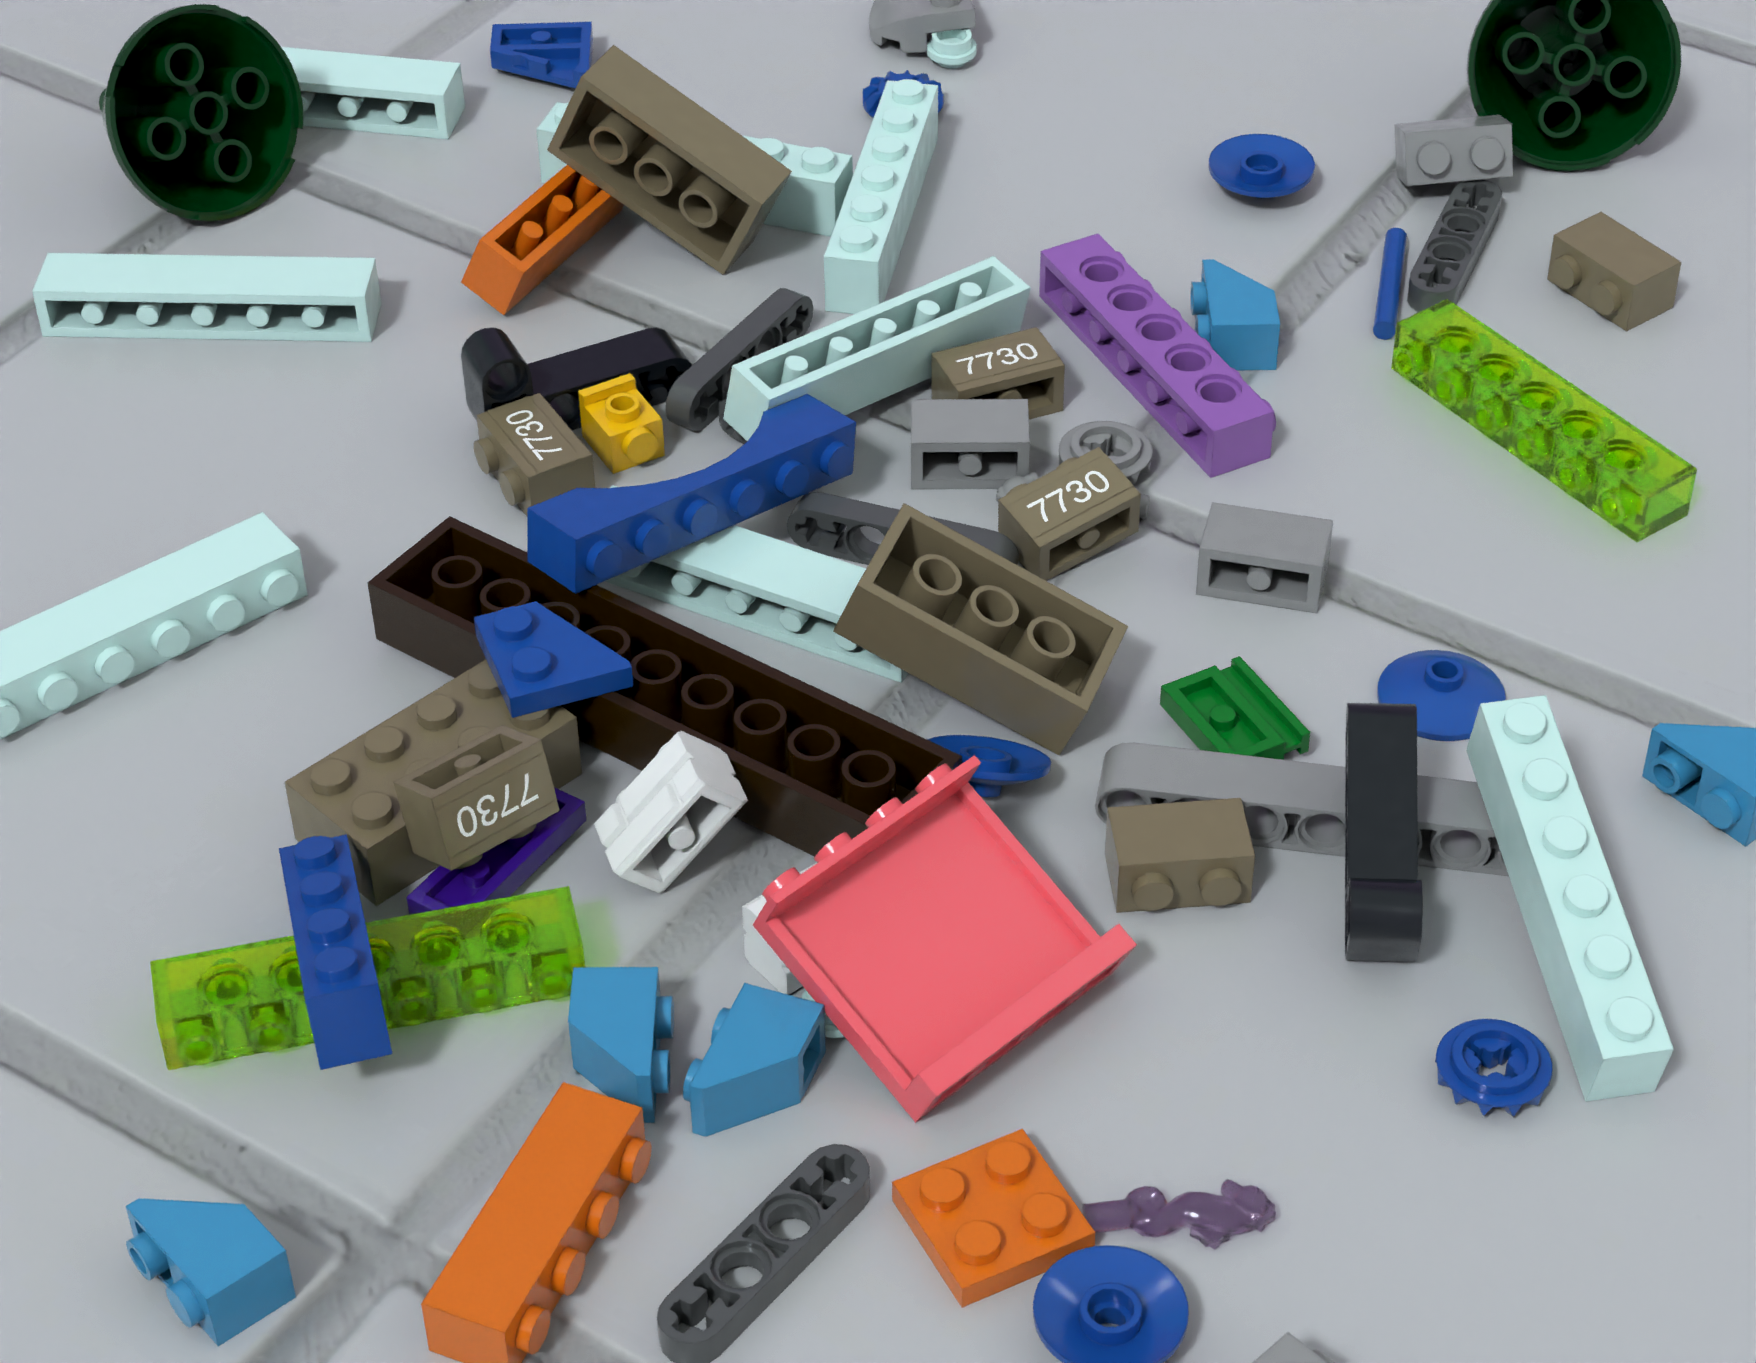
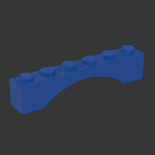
(608, 531)

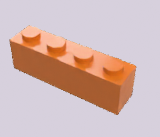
(538, 238)
(537, 1229)

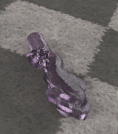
(1207, 1215)

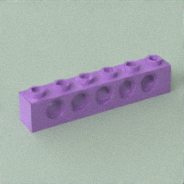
(1157, 355)

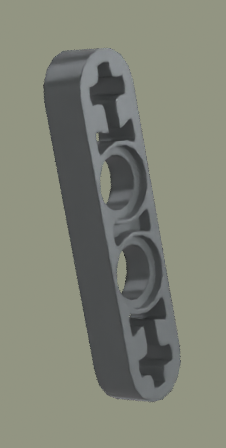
(1450, 244)
(697, 392)
(836, 512)
(757, 1247)

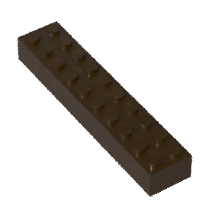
(797, 751)

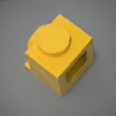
(620, 424)

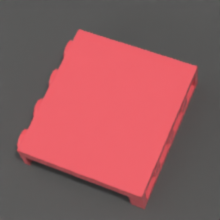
(934, 939)

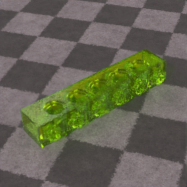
(1544, 420)
(425, 966)

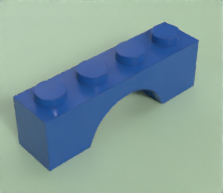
(334, 952)

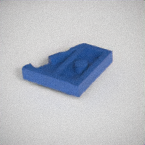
(543, 50)
(546, 660)

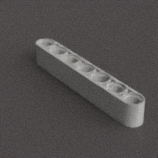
(1298, 802)

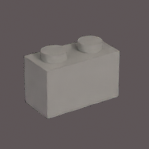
(1453, 150)
(968, 442)
(1264, 557)

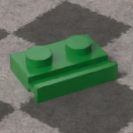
(1233, 713)

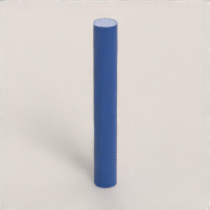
(1390, 284)

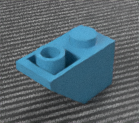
(1236, 317)
(1708, 772)
(618, 1031)
(756, 1061)
(213, 1260)

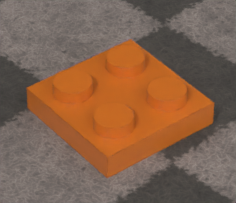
(991, 1217)

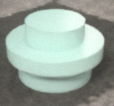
(952, 48)

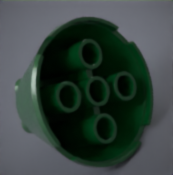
(1574, 76)
(203, 112)

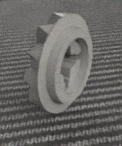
(1130, 446)

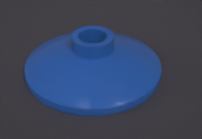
(1261, 165)
(1445, 691)
(1001, 761)
(1114, 1288)

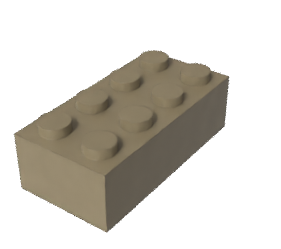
(668, 159)
(981, 629)
(355, 786)

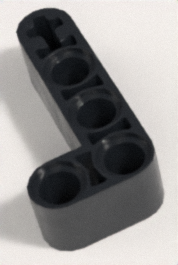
(499, 374)
(1381, 834)

